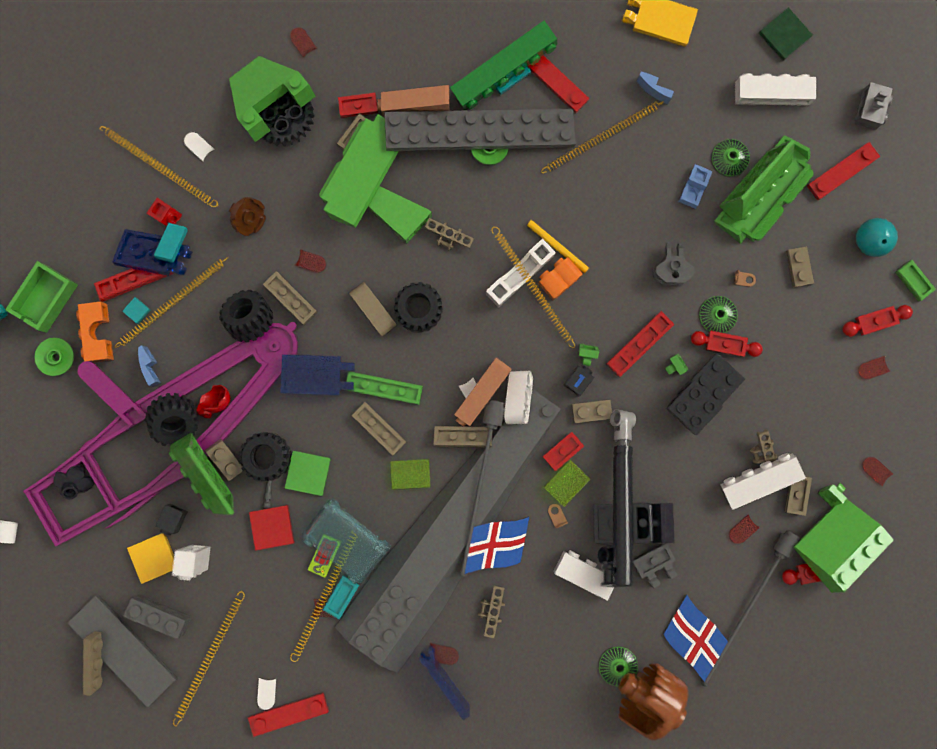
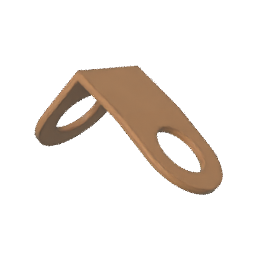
(740, 278)
(559, 518)

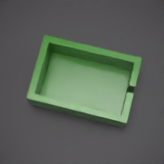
(41, 297)

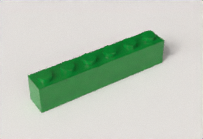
(504, 66)

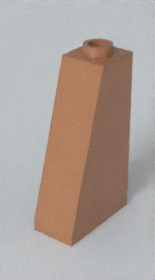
(417, 99)
(482, 392)

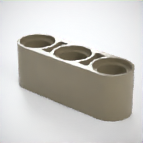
(373, 309)

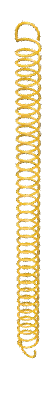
(660, 103)
(153, 162)
(511, 256)
(177, 298)
(334, 578)
(189, 692)

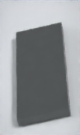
(124, 651)

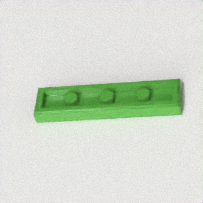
(385, 388)

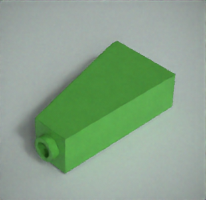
(398, 213)

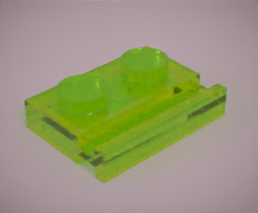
(410, 474)
(567, 483)

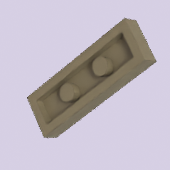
(290, 298)
(379, 428)
(461, 436)
(92, 663)

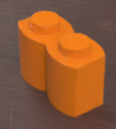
(560, 278)

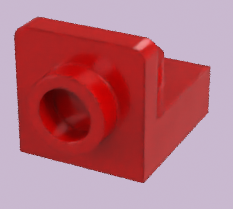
(163, 212)

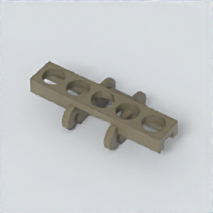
(442, 233)
(761, 445)
(490, 617)

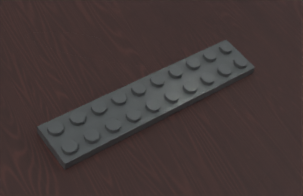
(479, 129)

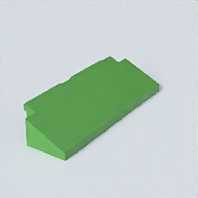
(358, 174)
(771, 208)

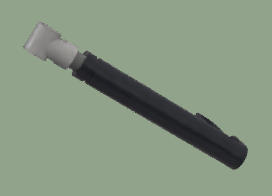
(618, 558)

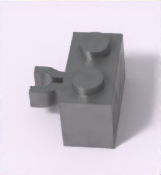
(874, 106)

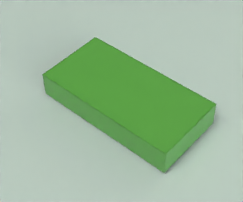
(915, 280)

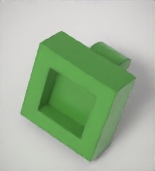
(588, 352)
(677, 364)
(833, 494)

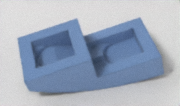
(648, 83)
(695, 186)
(146, 362)

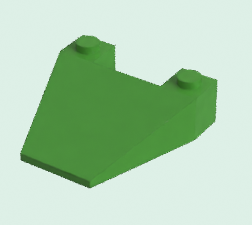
(259, 86)

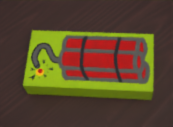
(320, 564)

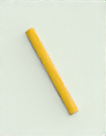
(557, 246)

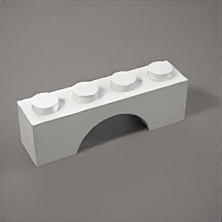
(512, 281)

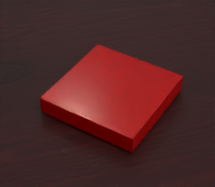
(271, 527)

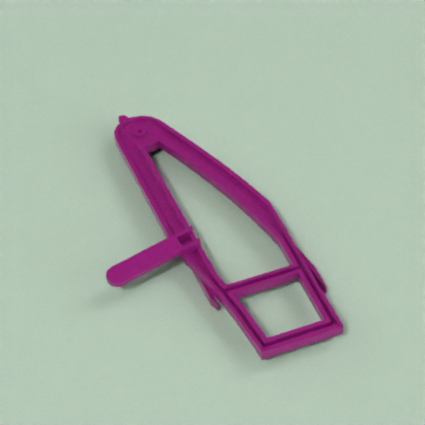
(267, 352)

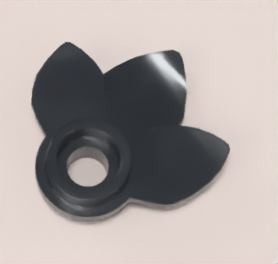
(72, 482)

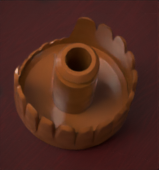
(655, 701)

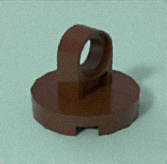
(247, 216)

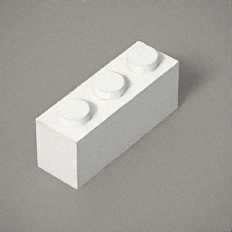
(191, 561)
(582, 574)

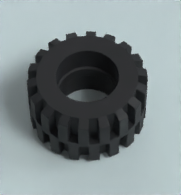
(418, 290)
(246, 315)
(171, 406)
(249, 451)

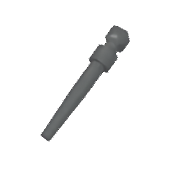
(268, 496)

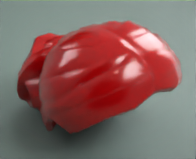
(213, 401)

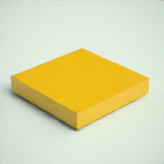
(152, 557)

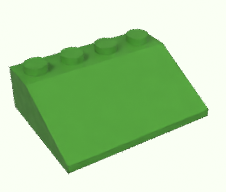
(758, 181)
(203, 475)
(842, 545)

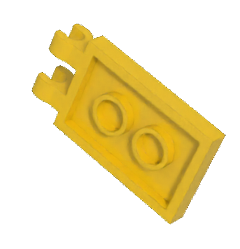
(662, 20)

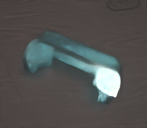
(345, 541)

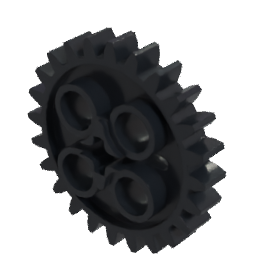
(284, 117)

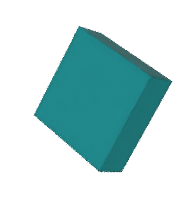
(136, 310)

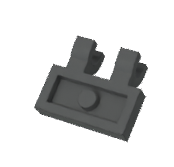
(653, 561)

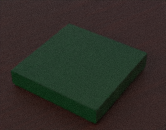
(785, 34)

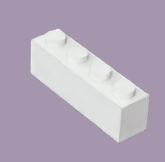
(775, 89)
(762, 481)

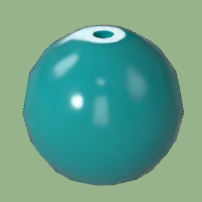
(876, 237)

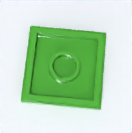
(307, 473)

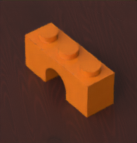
(90, 317)

